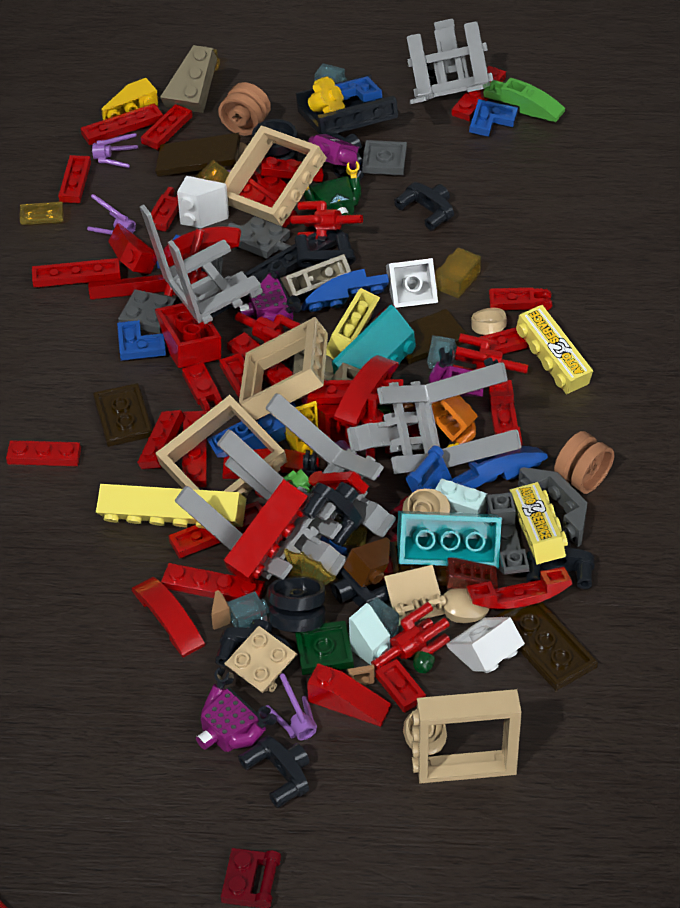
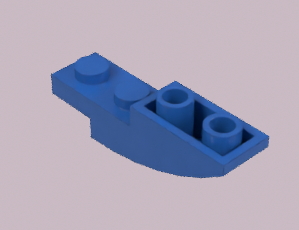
(337, 290)
(268, 423)
(504, 464)

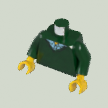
(337, 193)

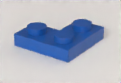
(362, 87)
(489, 113)
(135, 346)

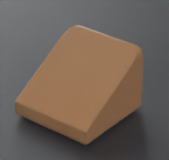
(220, 611)
(364, 675)

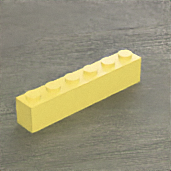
(159, 505)

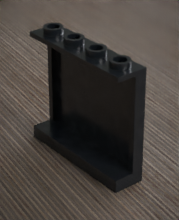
(353, 116)

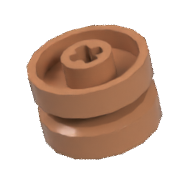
(244, 108)
(584, 462)

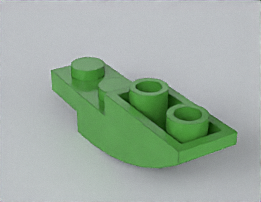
(529, 98)

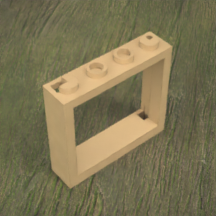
(295, 188)
(305, 336)
(206, 426)
(459, 709)

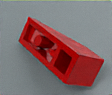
(132, 250)
(345, 695)

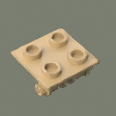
(413, 589)
(261, 660)

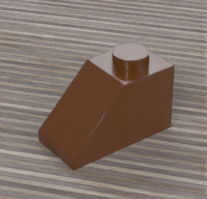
(368, 562)

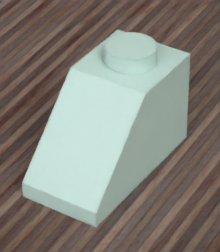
(368, 634)

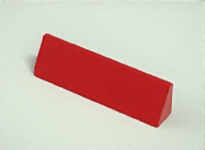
(126, 286)

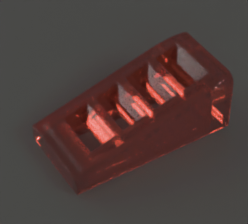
(461, 580)

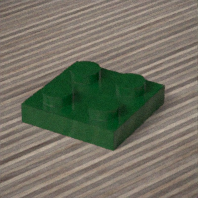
(325, 646)

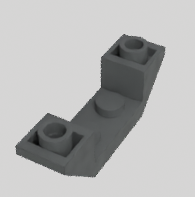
(565, 495)
(512, 557)

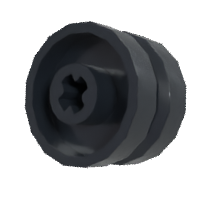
(276, 150)
(297, 604)

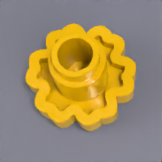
(326, 96)

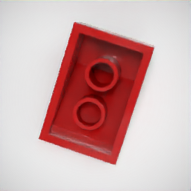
(186, 338)

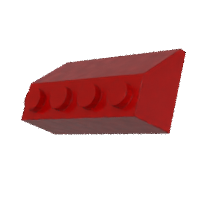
(266, 532)

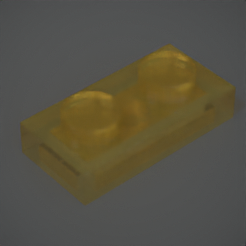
(41, 213)

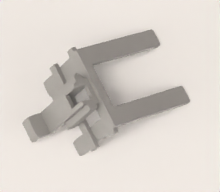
(448, 60)
(208, 293)
(395, 431)
(338, 460)
(301, 539)

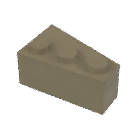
(192, 80)

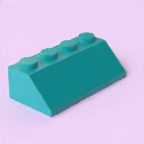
(386, 336)
(435, 536)

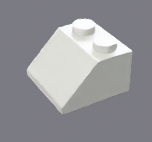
(202, 202)
(412, 283)
(487, 643)

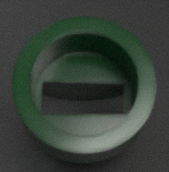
(423, 662)

